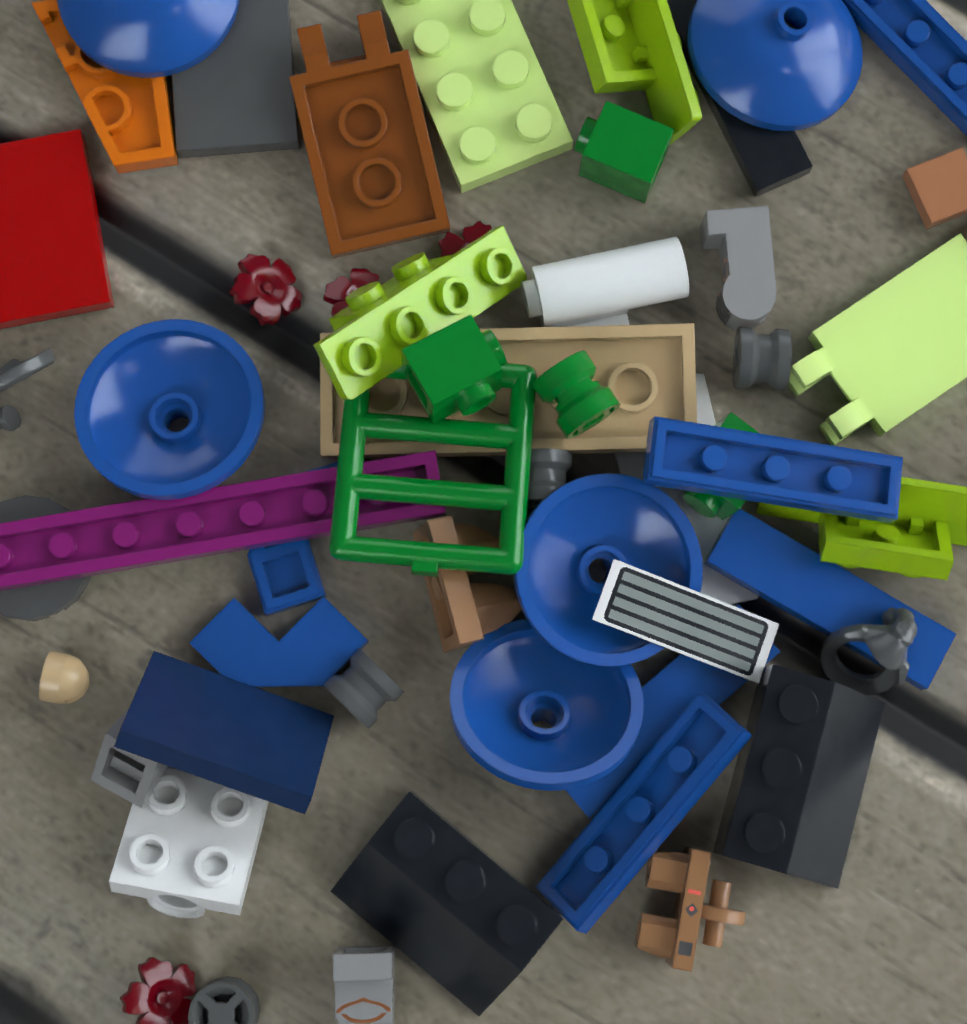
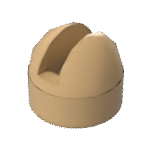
(63, 679)

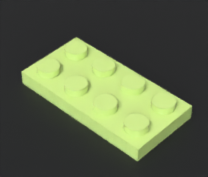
(479, 86)

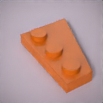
(125, 110)

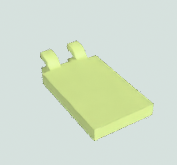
(894, 345)

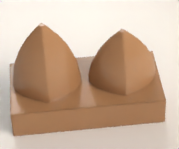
(463, 608)

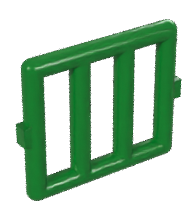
(508, 498)

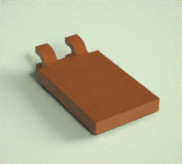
(367, 143)

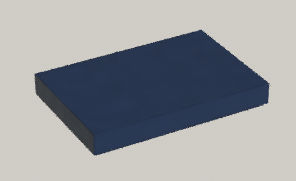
(226, 732)

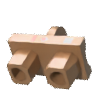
(677, 936)

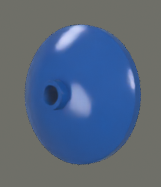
(148, 35)
(775, 72)
(150, 381)
(605, 521)
(521, 680)

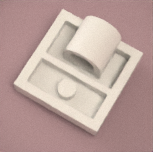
(189, 847)

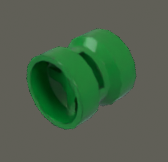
(579, 399)

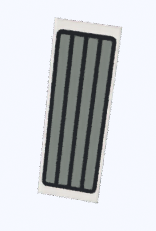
(685, 621)

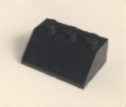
(799, 776)
(446, 903)

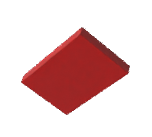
(49, 231)

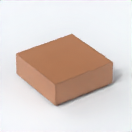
(939, 187)

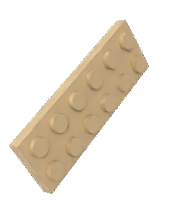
(643, 365)

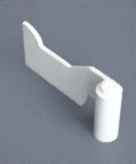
(599, 293)

